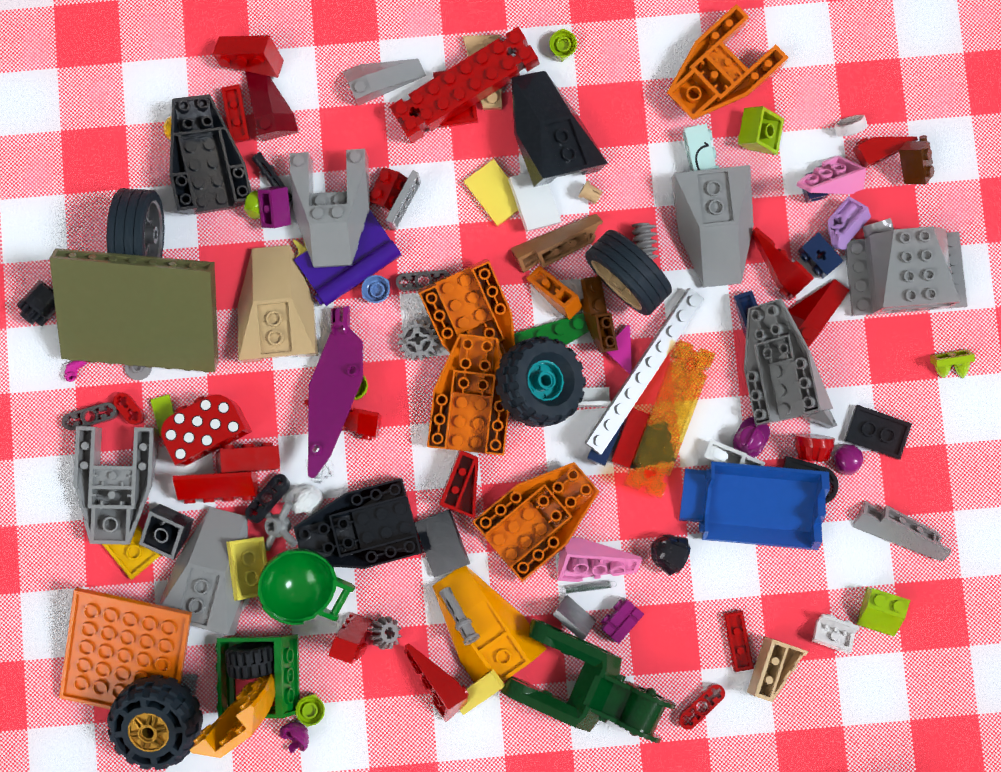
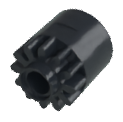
(38, 304)

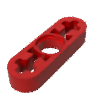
(716, 700)

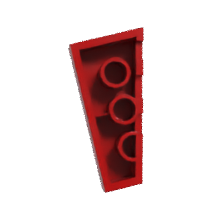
(350, 640)

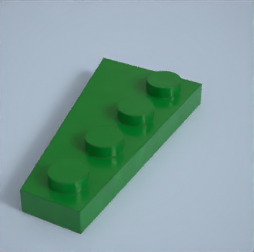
(563, 330)

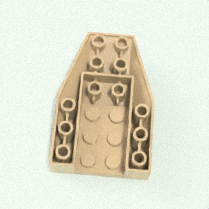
(275, 308)

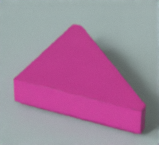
(623, 354)

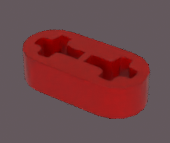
(125, 412)

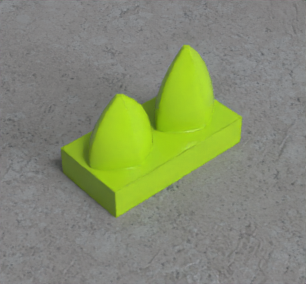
(960, 359)

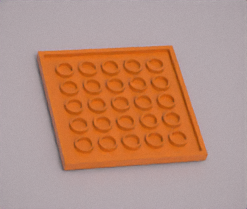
(117, 642)

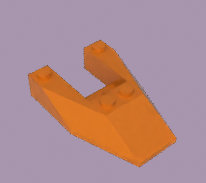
(714, 75)

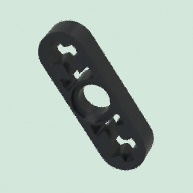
(262, 512)

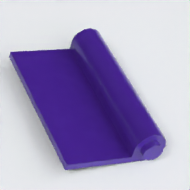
(372, 255)

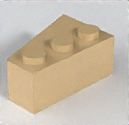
(773, 668)

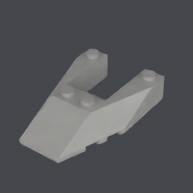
(331, 220)
(113, 495)

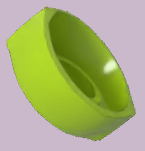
(563, 44)
(252, 205)
(310, 710)

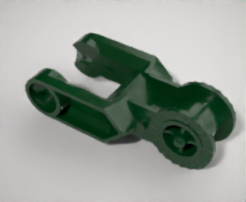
(598, 691)

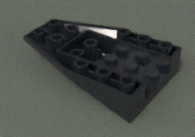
(550, 131)
(363, 527)

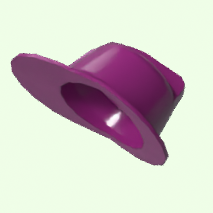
(751, 438)

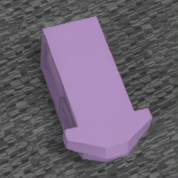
(847, 222)

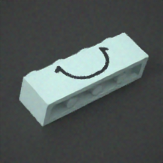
(699, 148)

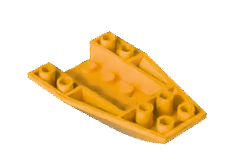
(502, 629)
(238, 720)

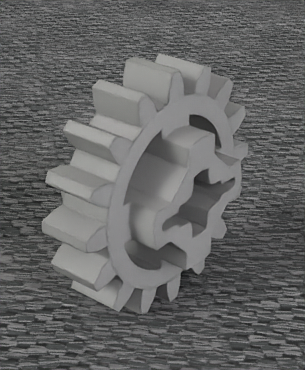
(408, 341)

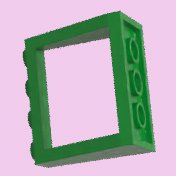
(285, 672)

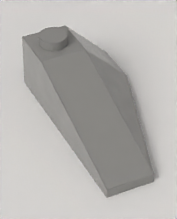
(380, 78)

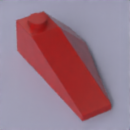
(816, 310)

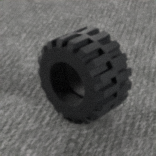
(250, 660)

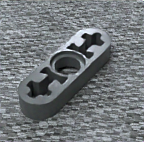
(417, 275)
(75, 415)

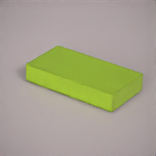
(162, 409)

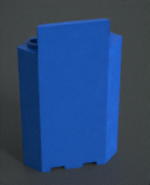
(756, 504)

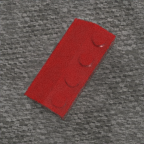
(216, 486)

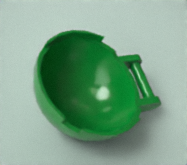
(300, 587)

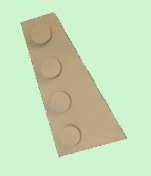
(474, 44)

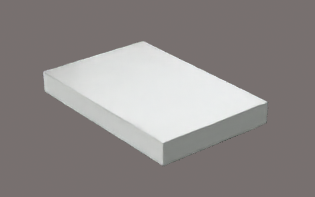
(534, 204)

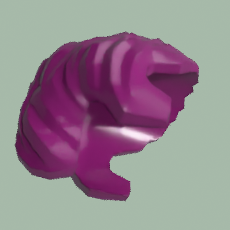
(297, 733)

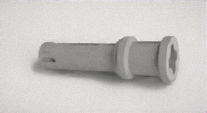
(462, 624)

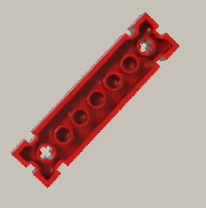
(464, 84)

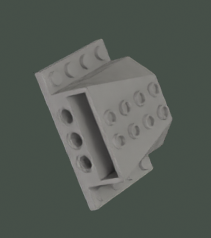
(905, 271)

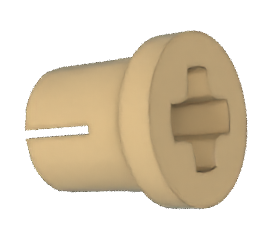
(590, 192)

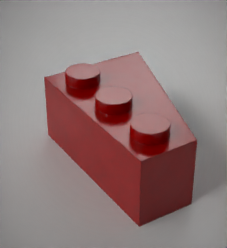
(249, 54)
(247, 458)
(461, 485)

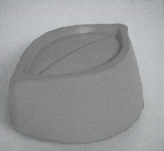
(878, 227)

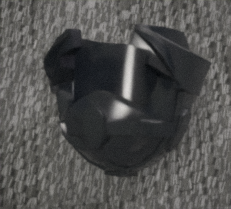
(670, 553)

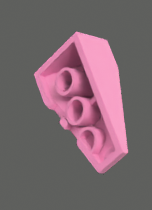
(835, 177)
(589, 559)

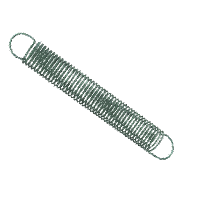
(586, 586)

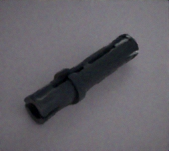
(259, 160)

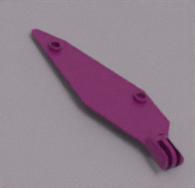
(333, 389)

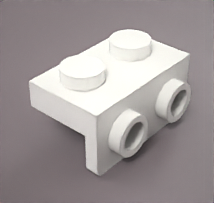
(835, 633)

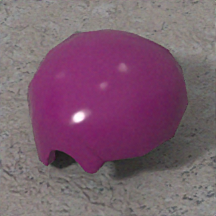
(848, 459)

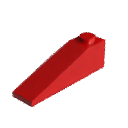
(787, 275)
(362, 422)
(445, 690)

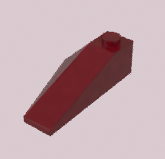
(269, 108)

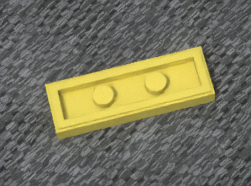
(482, 690)

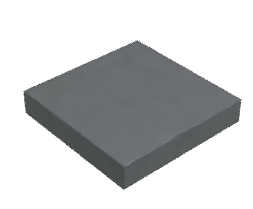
(574, 617)

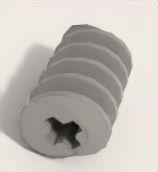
(643, 238)

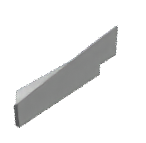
(901, 530)

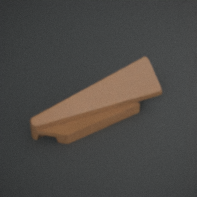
(556, 244)

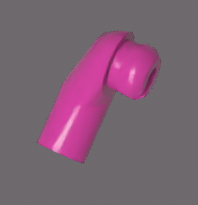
(72, 370)

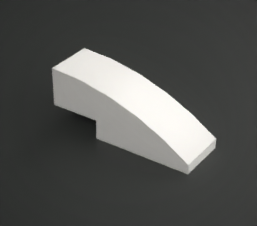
(722, 453)

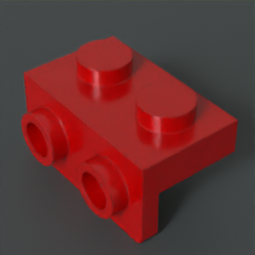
(387, 188)

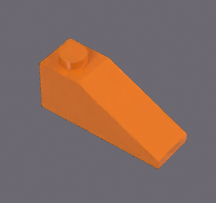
(555, 292)

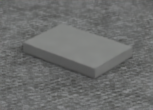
(403, 200)

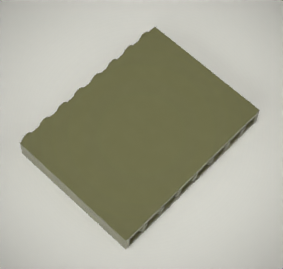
(135, 310)

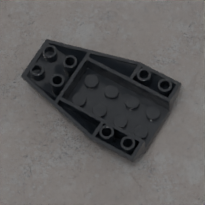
(204, 159)

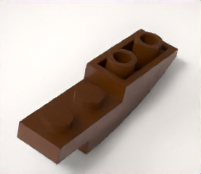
(595, 313)

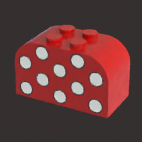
(203, 428)

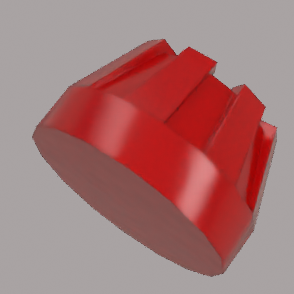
(814, 447)

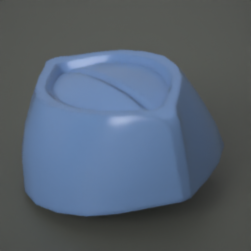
(375, 289)

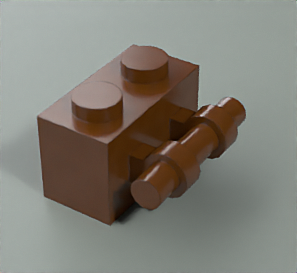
(916, 161)

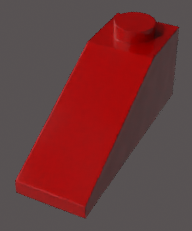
(879, 148)

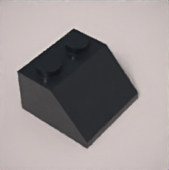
(165, 531)

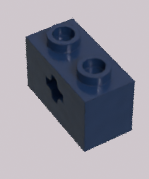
(829, 260)

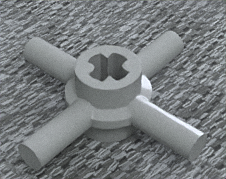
(279, 526)

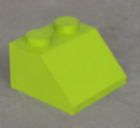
(760, 130)
(882, 611)

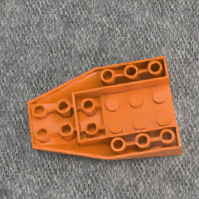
(469, 305)
(465, 400)
(537, 518)

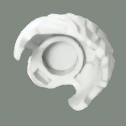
(306, 500)

